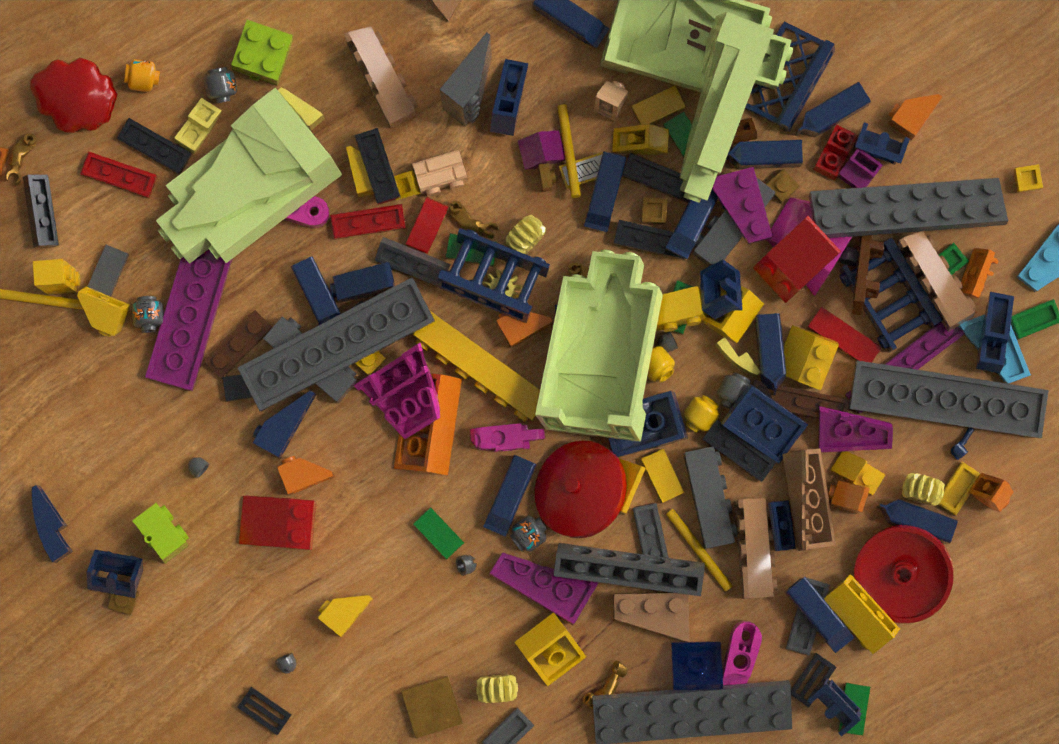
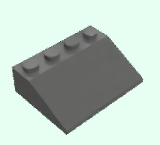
(465, 87)

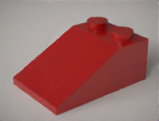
(796, 259)
(277, 522)

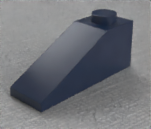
(508, 97)
(280, 428)

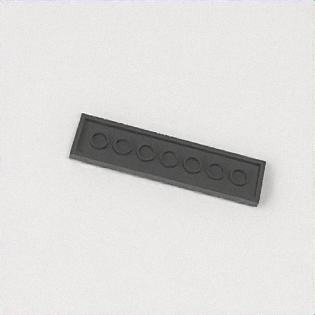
(909, 208)
(336, 344)
(948, 399)
(692, 712)

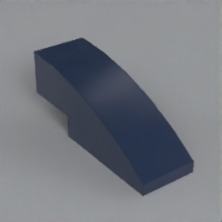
(995, 332)
(49, 525)

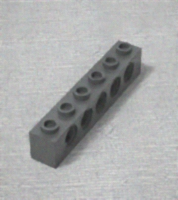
(629, 569)

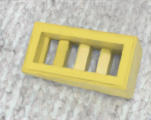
(307, 113)

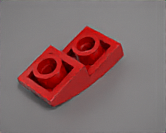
(835, 152)
(427, 225)

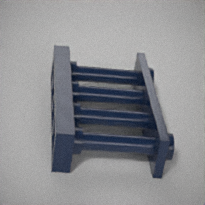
(915, 294)
(492, 298)

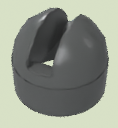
(849, 256)
(667, 342)
(197, 466)
(465, 564)
(286, 663)

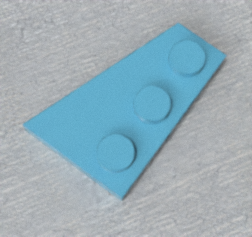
(1043, 265)
(1014, 365)

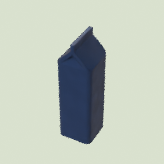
(573, 20)
(834, 110)
(767, 154)
(605, 191)
(691, 225)
(315, 290)
(770, 350)
(510, 495)
(905, 513)
(819, 614)

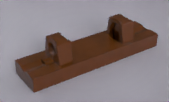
(865, 288)

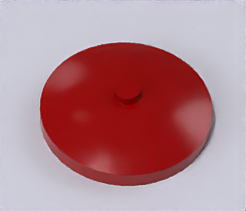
(580, 489)
(905, 572)

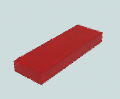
(118, 174)
(368, 221)
(848, 338)

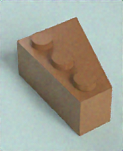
(655, 612)

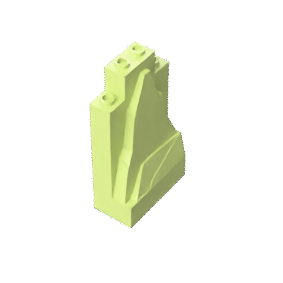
(641, 41)
(731, 67)
(246, 182)
(601, 350)

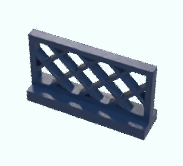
(806, 84)

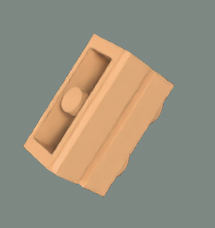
(440, 173)

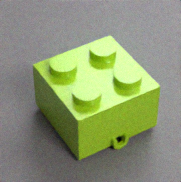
(262, 52)
(161, 533)

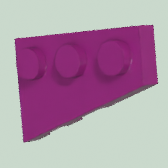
(744, 203)
(852, 432)

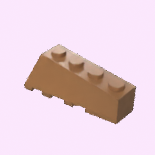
(380, 75)
(936, 280)
(809, 499)
(754, 548)

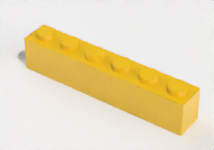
(480, 366)

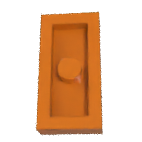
(977, 272)

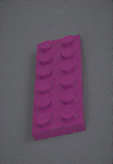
(188, 321)

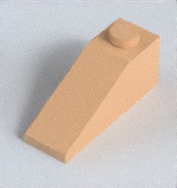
(610, 99)

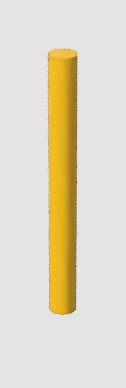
(569, 151)
(40, 299)
(699, 550)

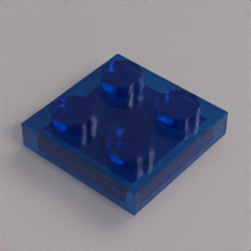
(697, 665)

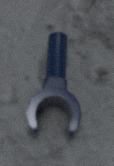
(958, 449)

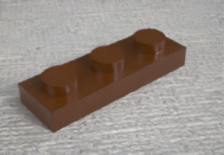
(238, 344)

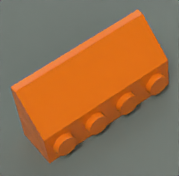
(432, 446)

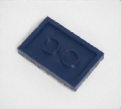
(764, 423)

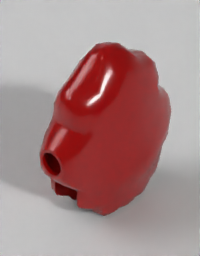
(74, 95)

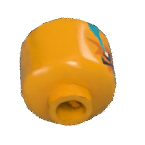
(141, 75)

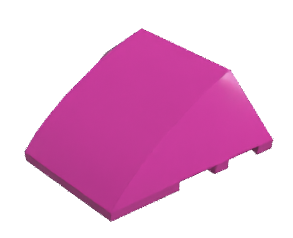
(789, 218)
(404, 392)

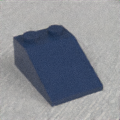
(661, 426)

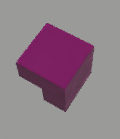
(541, 149)
(859, 169)

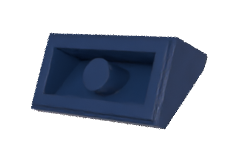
(782, 525)

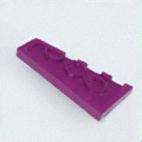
(556, 594)

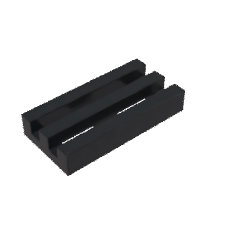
(800, 697)
(247, 698)

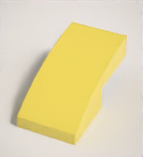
(198, 126)
(743, 362)

